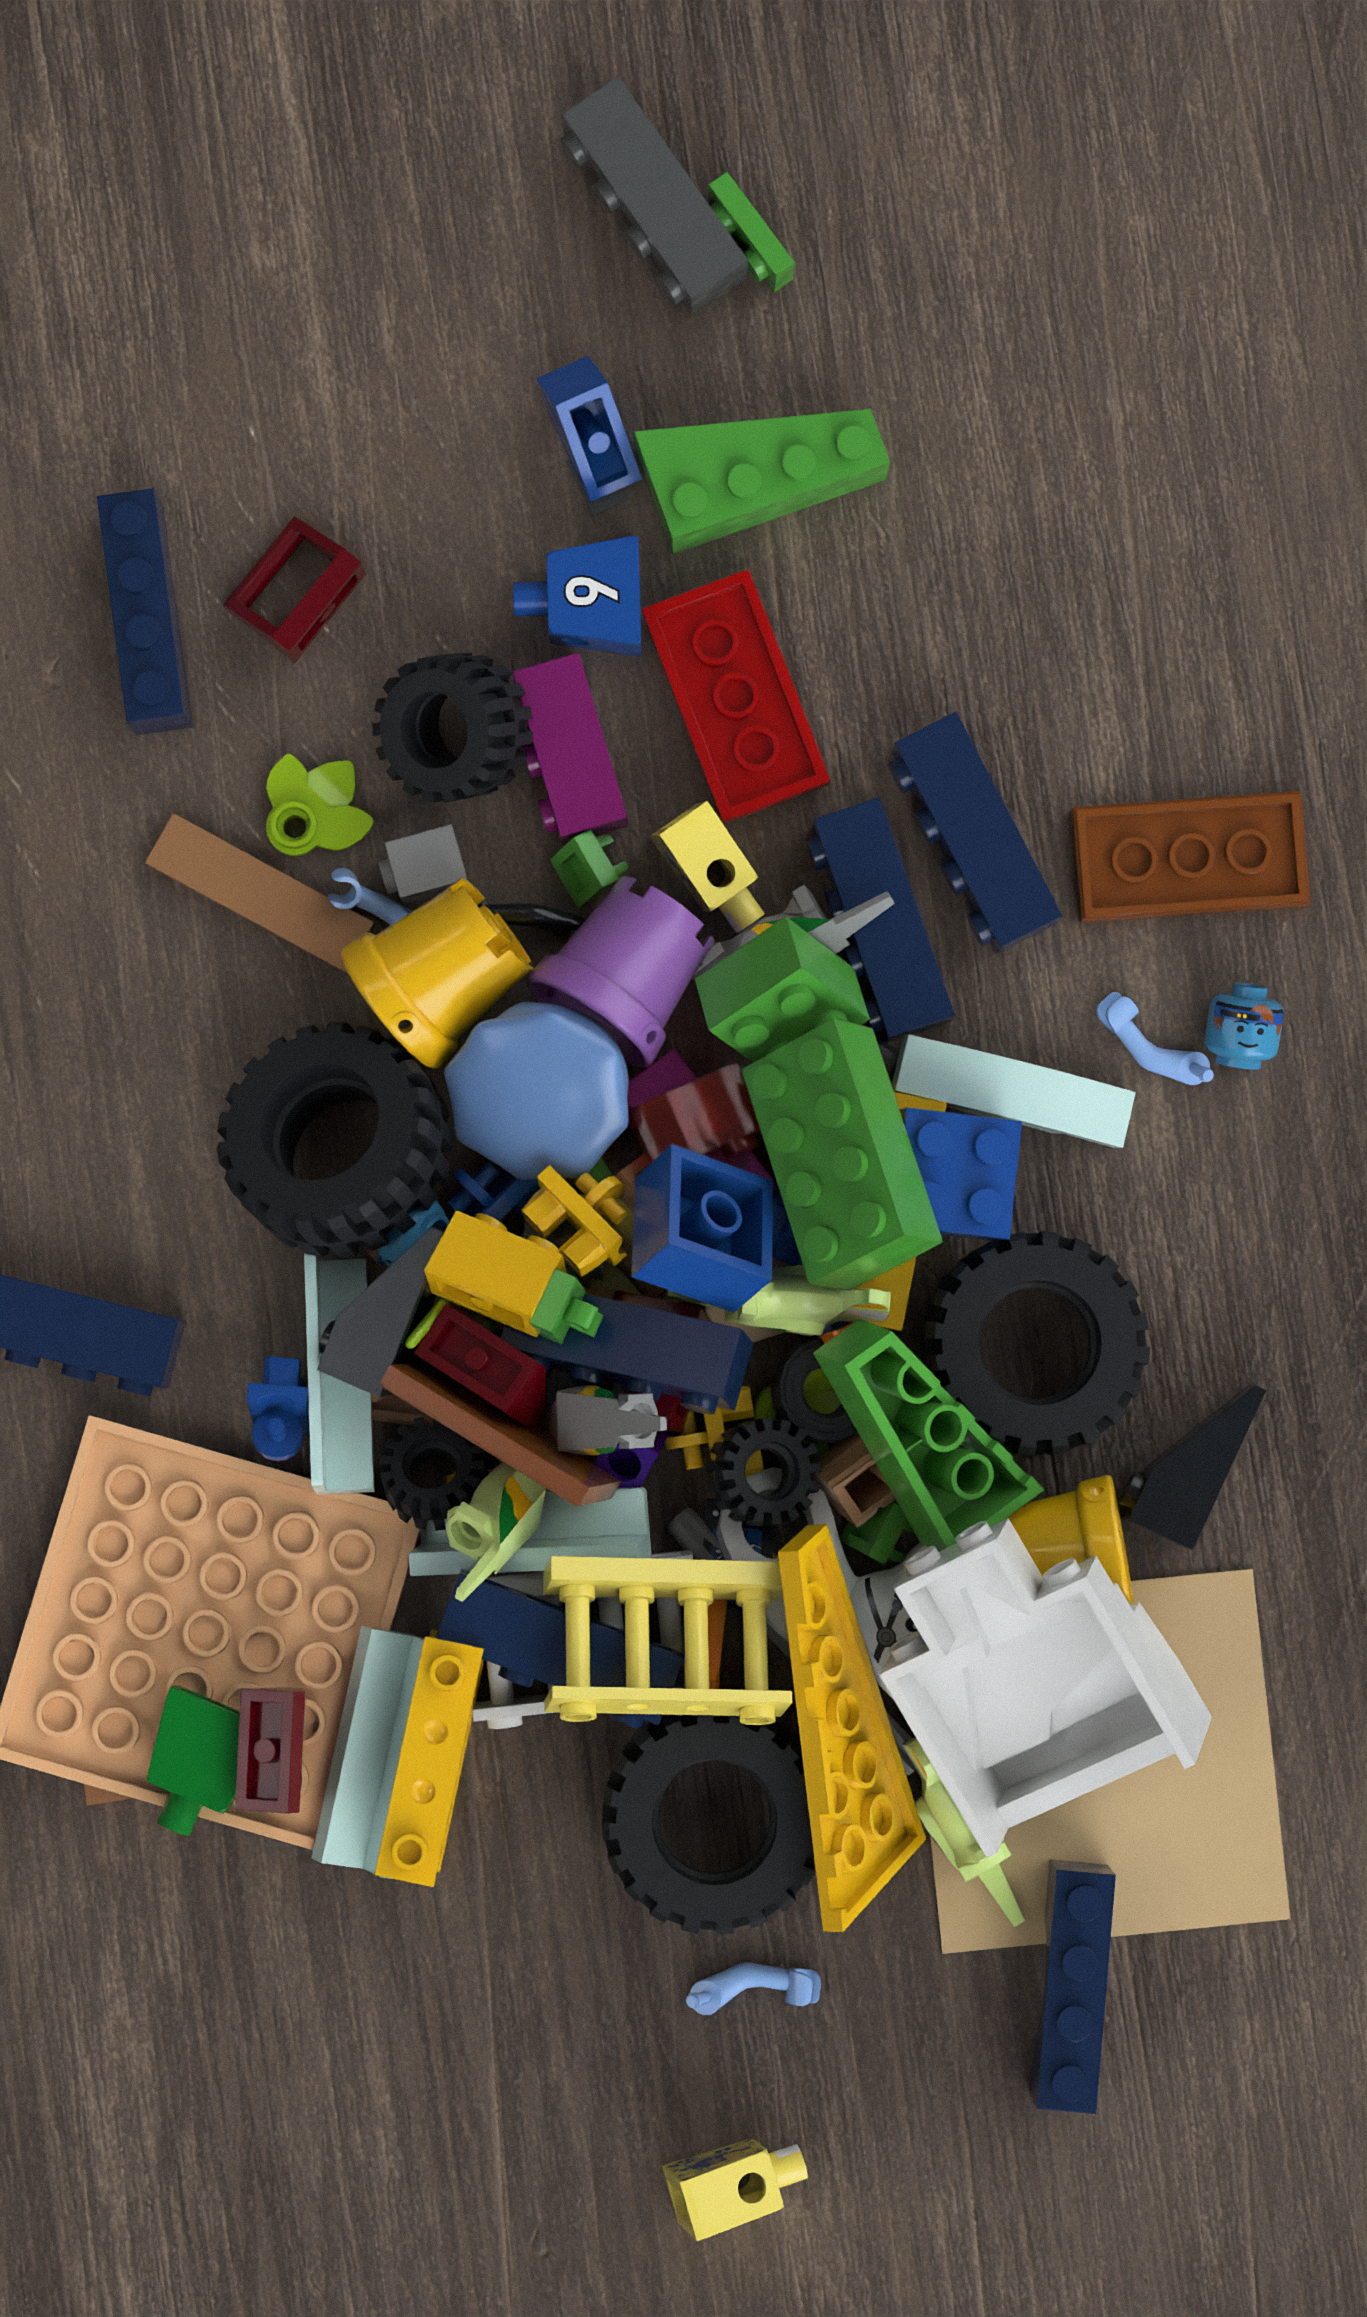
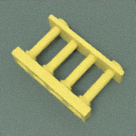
(637, 1585)

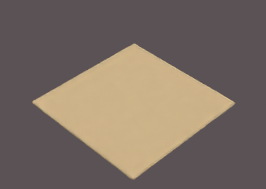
(1181, 1841)

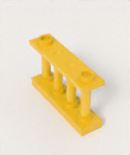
(430, 1761)

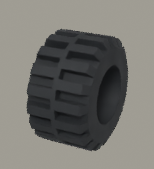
(413, 736)

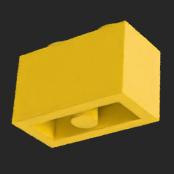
(492, 1269)

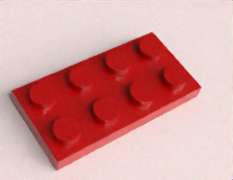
(735, 696)

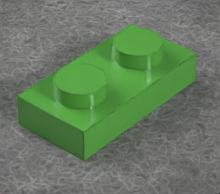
(760, 246)

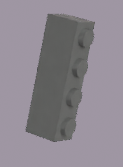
(653, 196)

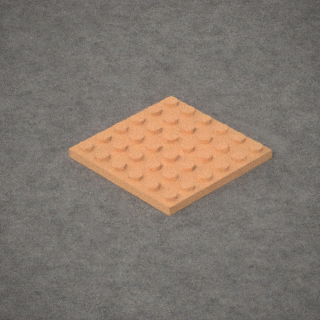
(198, 1579)

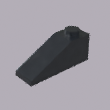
(378, 1322)
(1185, 1480)

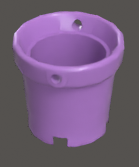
(626, 967)

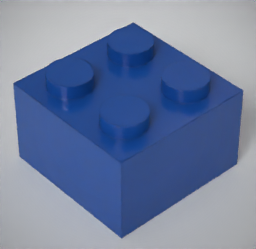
(966, 1170)
(702, 1228)

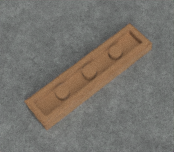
(256, 891)

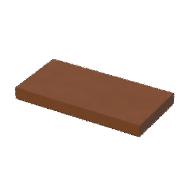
(1190, 857)
(499, 1433)

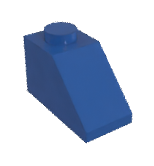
(589, 427)

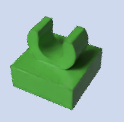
(586, 868)
(564, 1309)
(879, 1534)

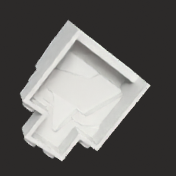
(1032, 1681)

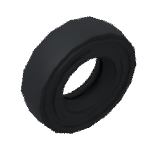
(791, 1404)

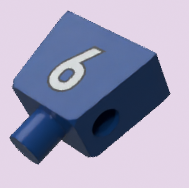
(589, 597)

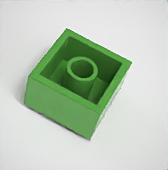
(778, 991)

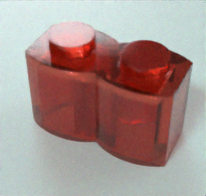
(700, 1116)

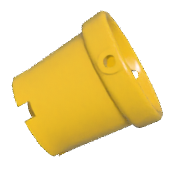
(437, 970)
(1077, 1527)

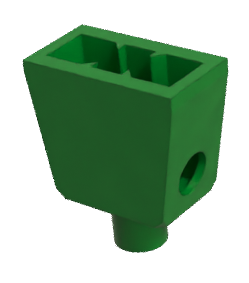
(194, 1757)

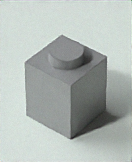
(422, 864)

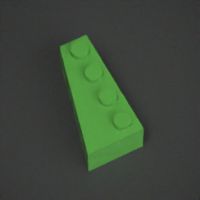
(753, 471)
(921, 1438)

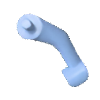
(367, 899)
(1184, 1066)
(715, 1991)

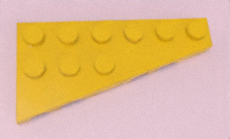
(852, 1767)

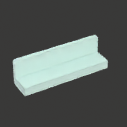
(337, 1411)
(591, 1530)
(367, 1749)

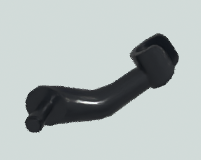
(538, 917)

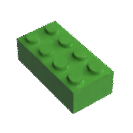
(841, 1155)

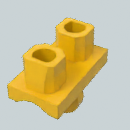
(595, 1237)
(691, 1438)

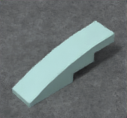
(1013, 1090)

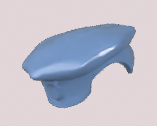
(539, 1090)

